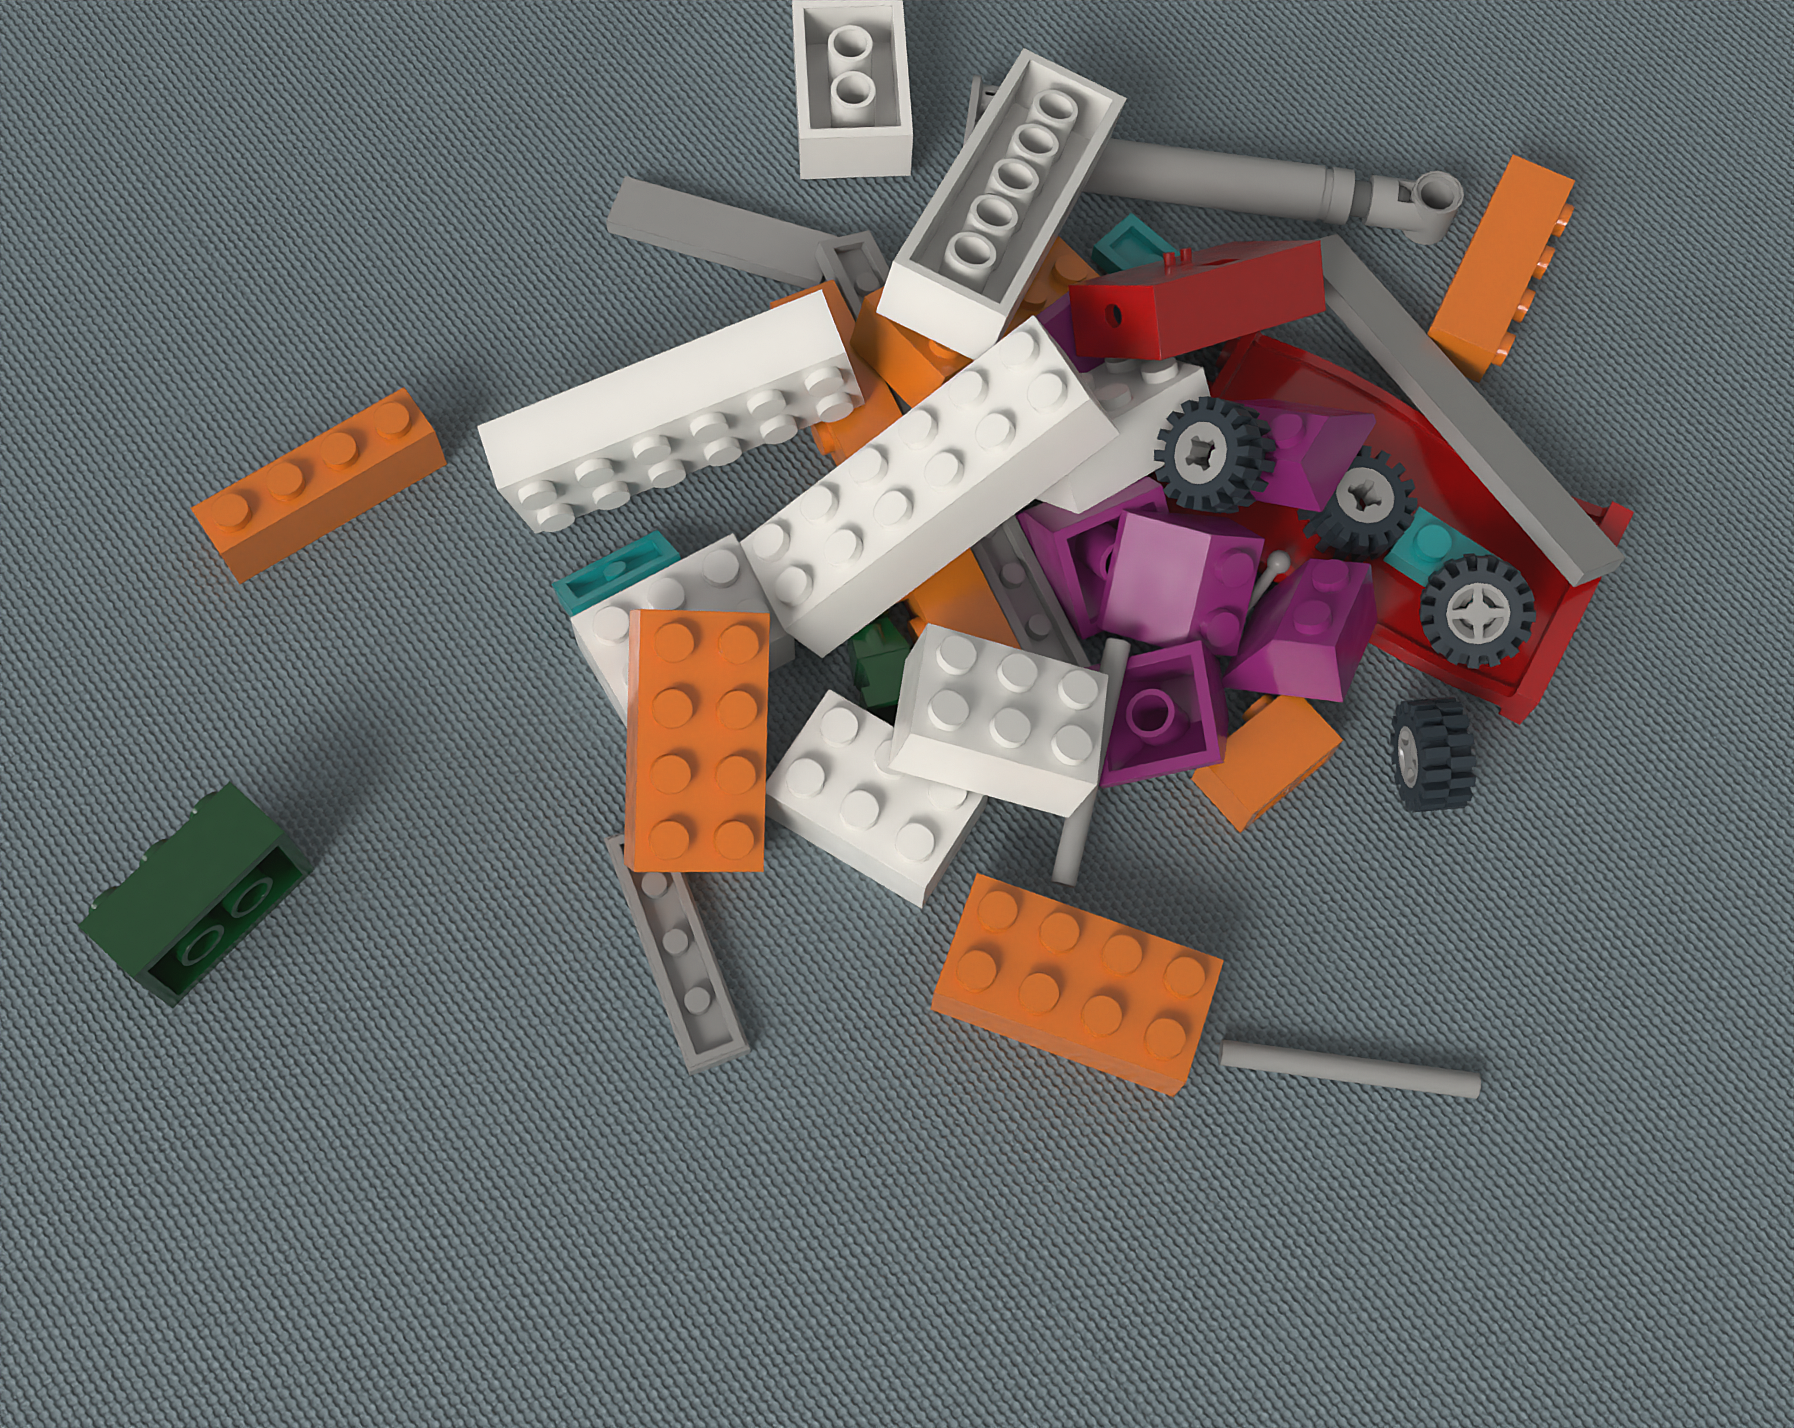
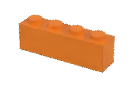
(1498, 266)
(320, 485)

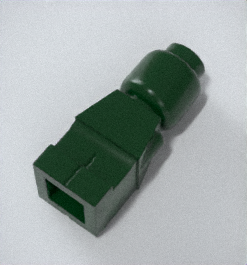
(877, 666)

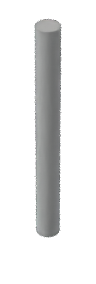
(1077, 825)
(1349, 1069)

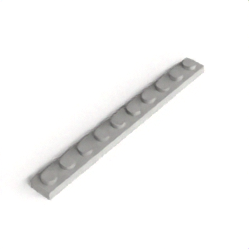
(1004, 552)

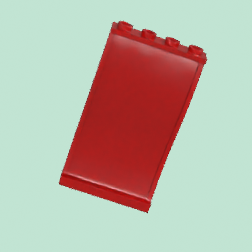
(1444, 487)

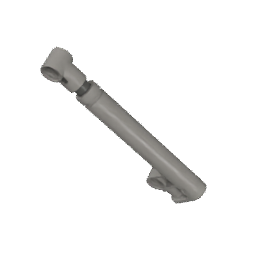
(1263, 185)

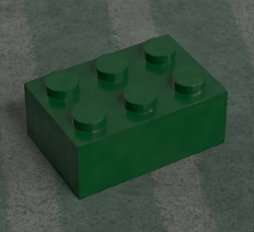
(197, 894)

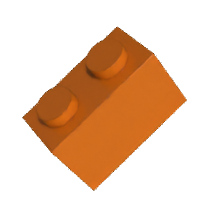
(1267, 758)

